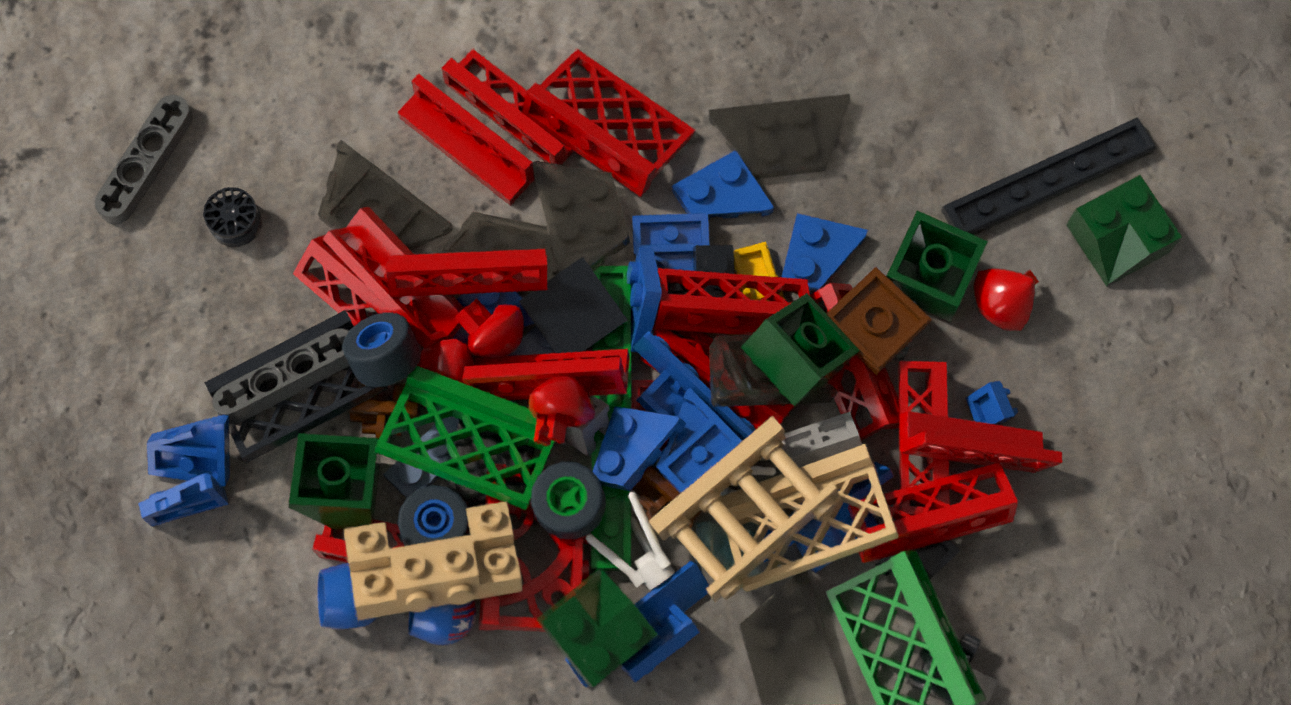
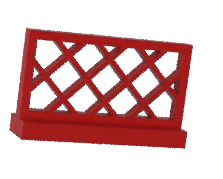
(592, 137)

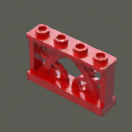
(547, 582)

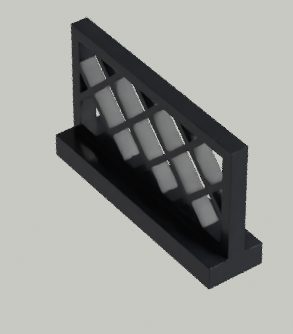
(311, 415)

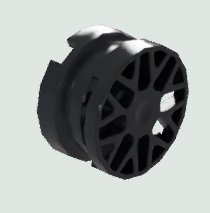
(233, 217)

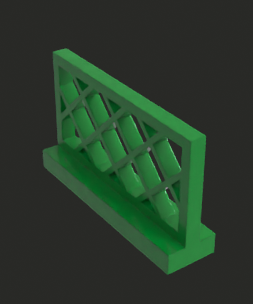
(479, 413)
(930, 621)

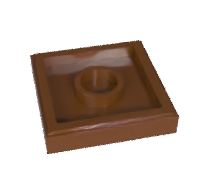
(878, 320)

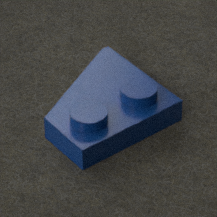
(671, 237)

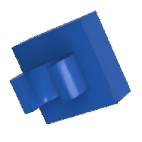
(991, 404)

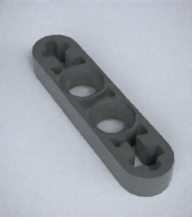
(150, 161)
(284, 371)

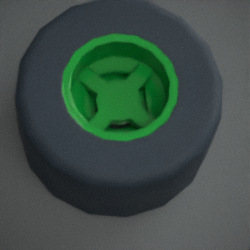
(558, 490)

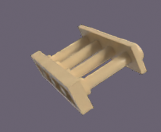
(736, 470)

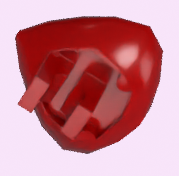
(1005, 297)
(492, 334)
(447, 358)
(559, 405)

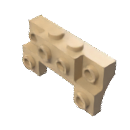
(435, 571)

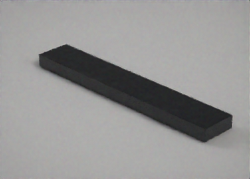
(1050, 178)

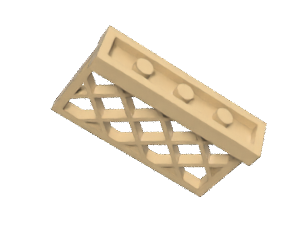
(841, 470)

